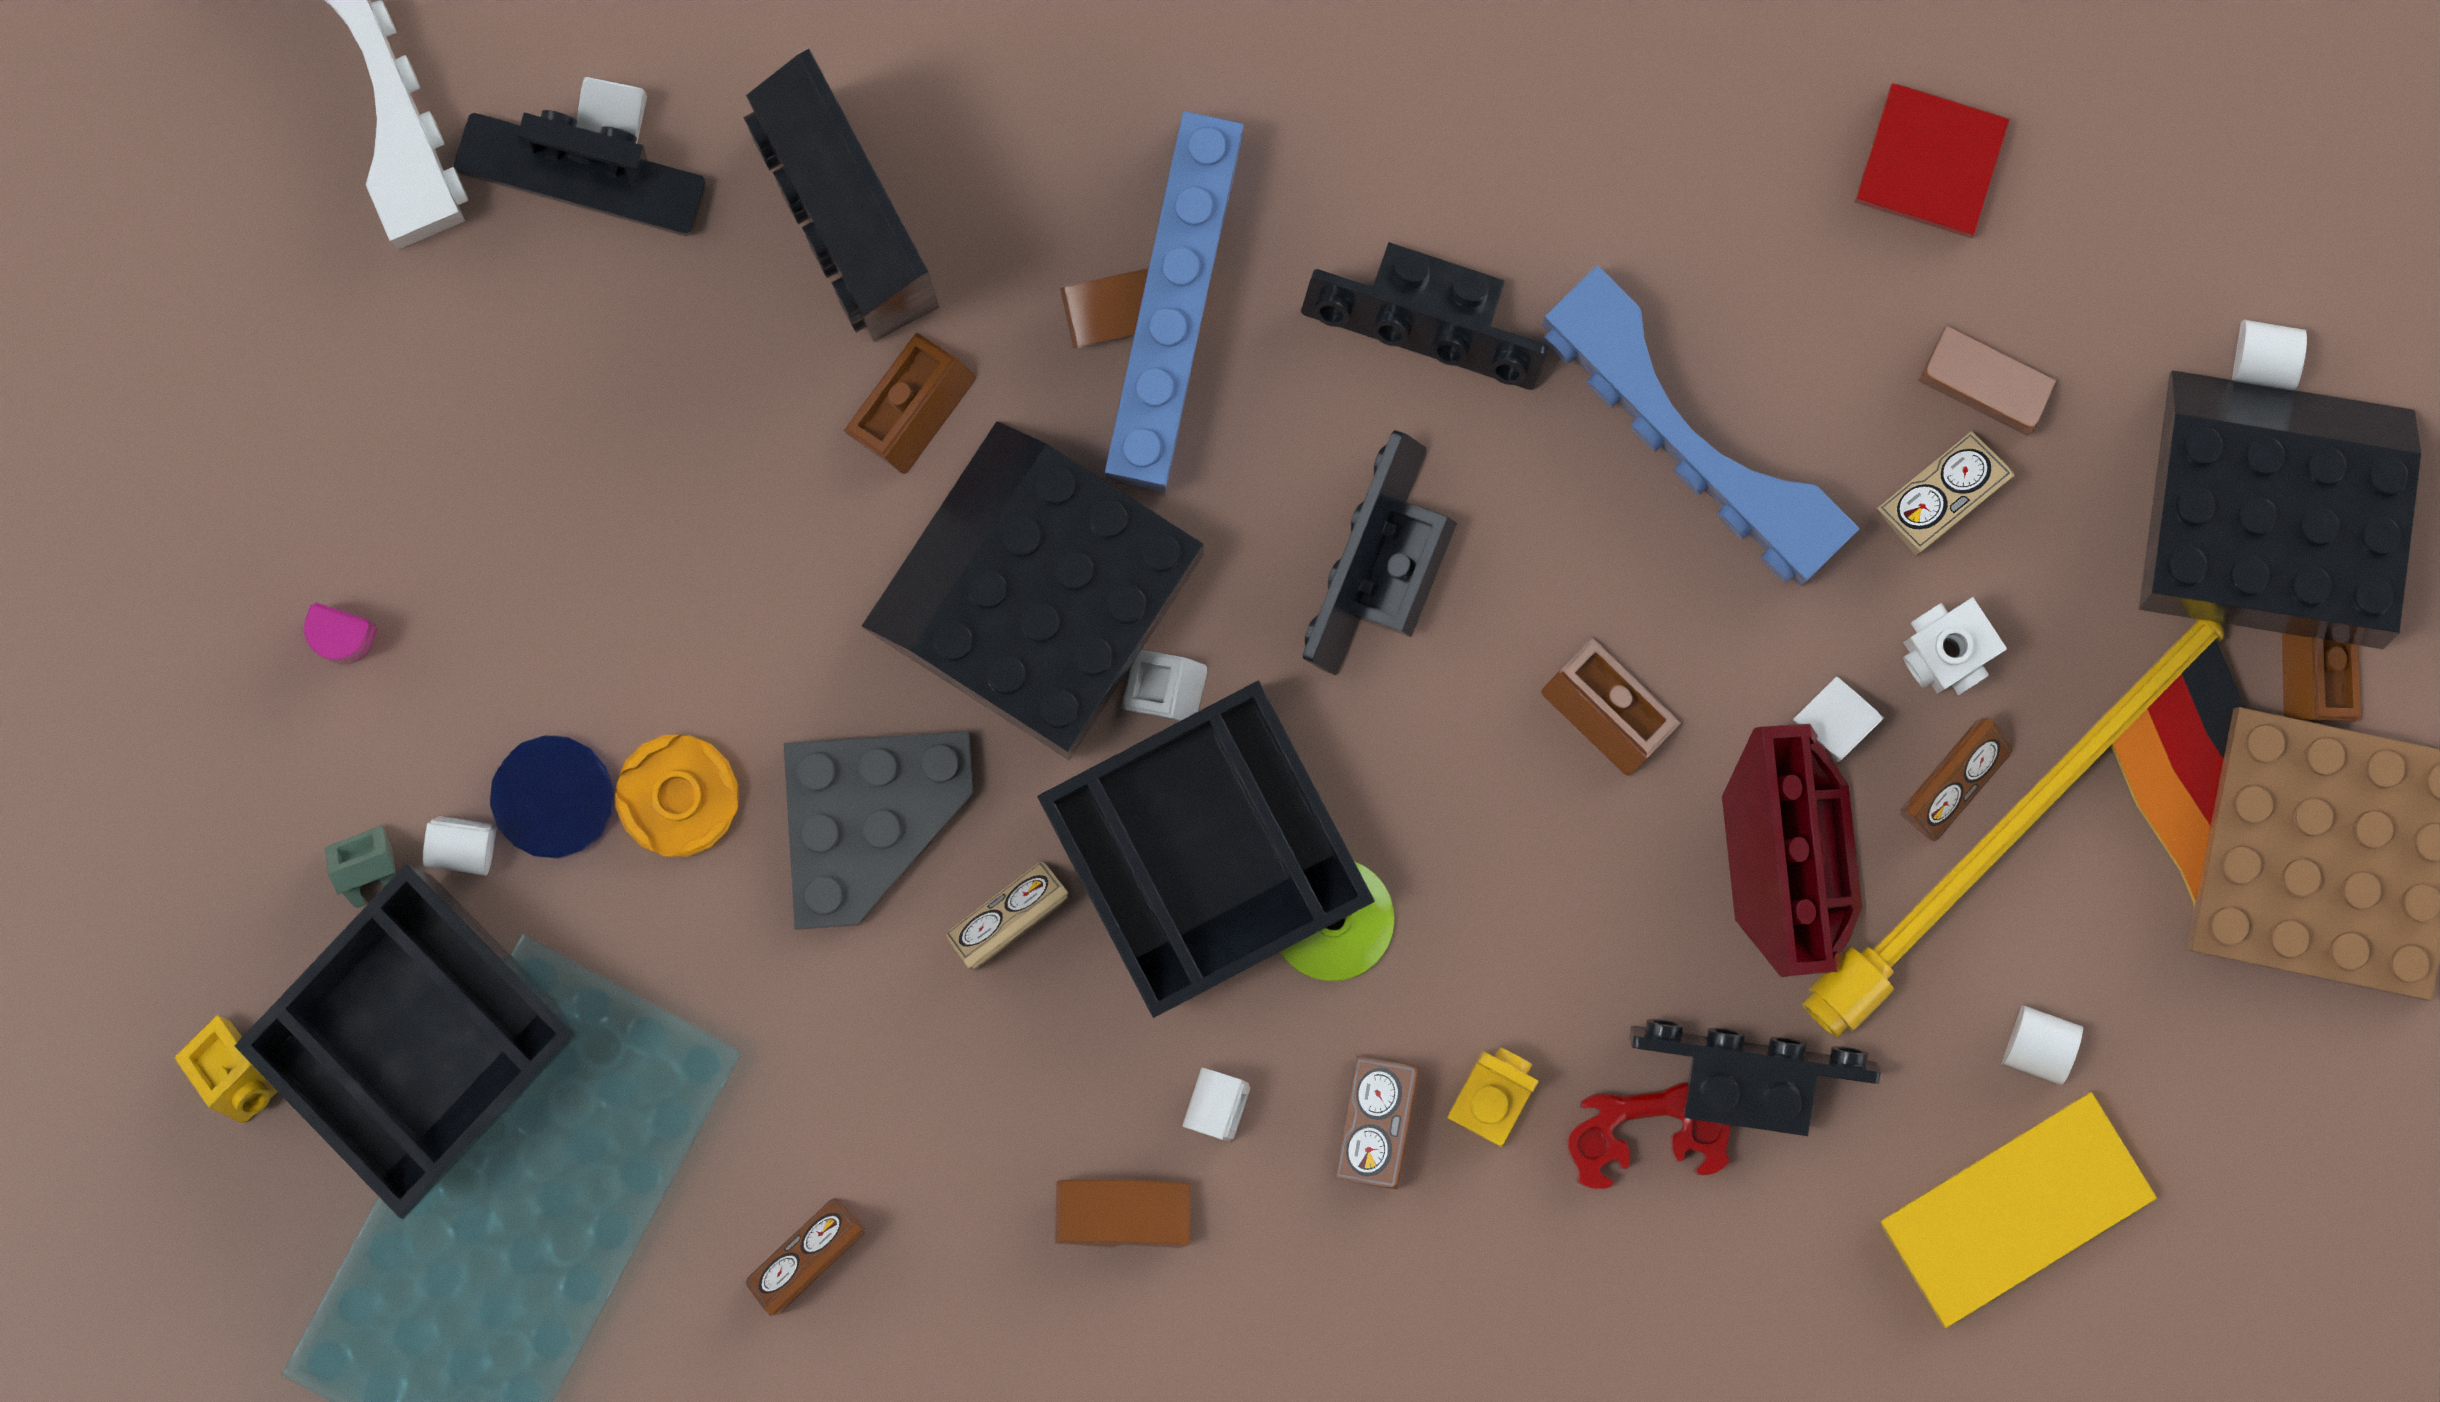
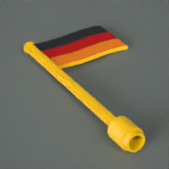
(2171, 751)

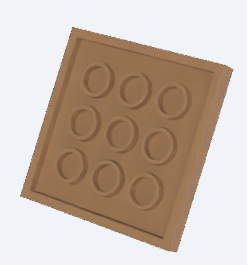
(2324, 856)

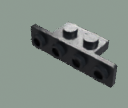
(580, 168)
(1430, 311)
(1386, 560)
(1749, 1081)

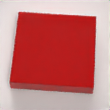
(1932, 160)

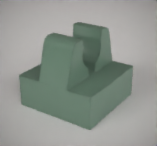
(360, 861)

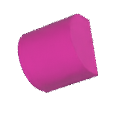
(338, 634)

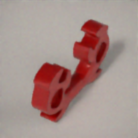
(1594, 1145)

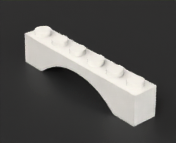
(405, 175)

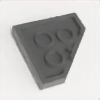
(866, 815)

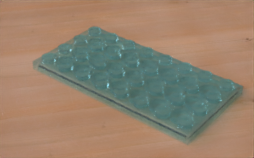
(534, 1225)

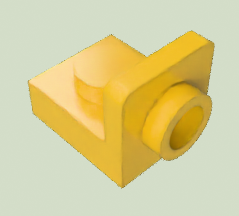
(223, 1074)
(1493, 1095)

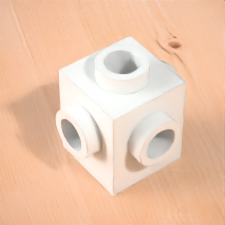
(1971, 635)

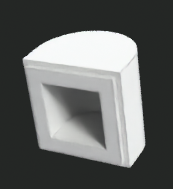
(2269, 355)
(459, 845)
(2043, 1045)
(1216, 1104)

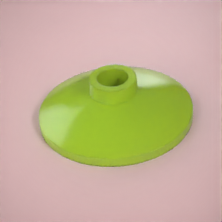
(1353, 947)

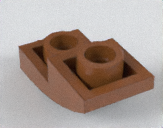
(1104, 307)
(1122, 1213)

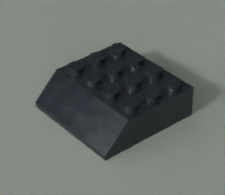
(836, 188)
(2282, 511)
(1034, 587)
(1205, 849)
(407, 1038)

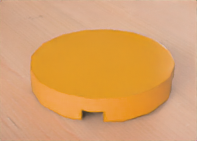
(677, 796)

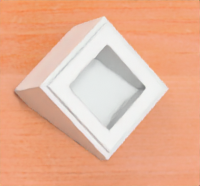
(610, 105)
(1164, 686)
(1839, 718)

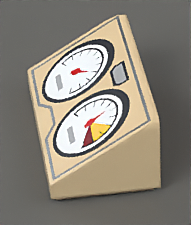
(1944, 492)
(1007, 916)

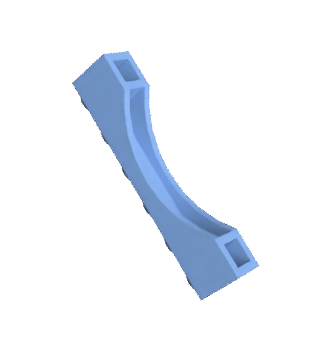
(1174, 302)
(1786, 518)

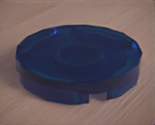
(552, 797)

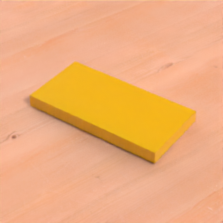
(2017, 1209)

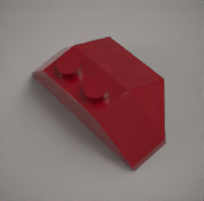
(1792, 850)

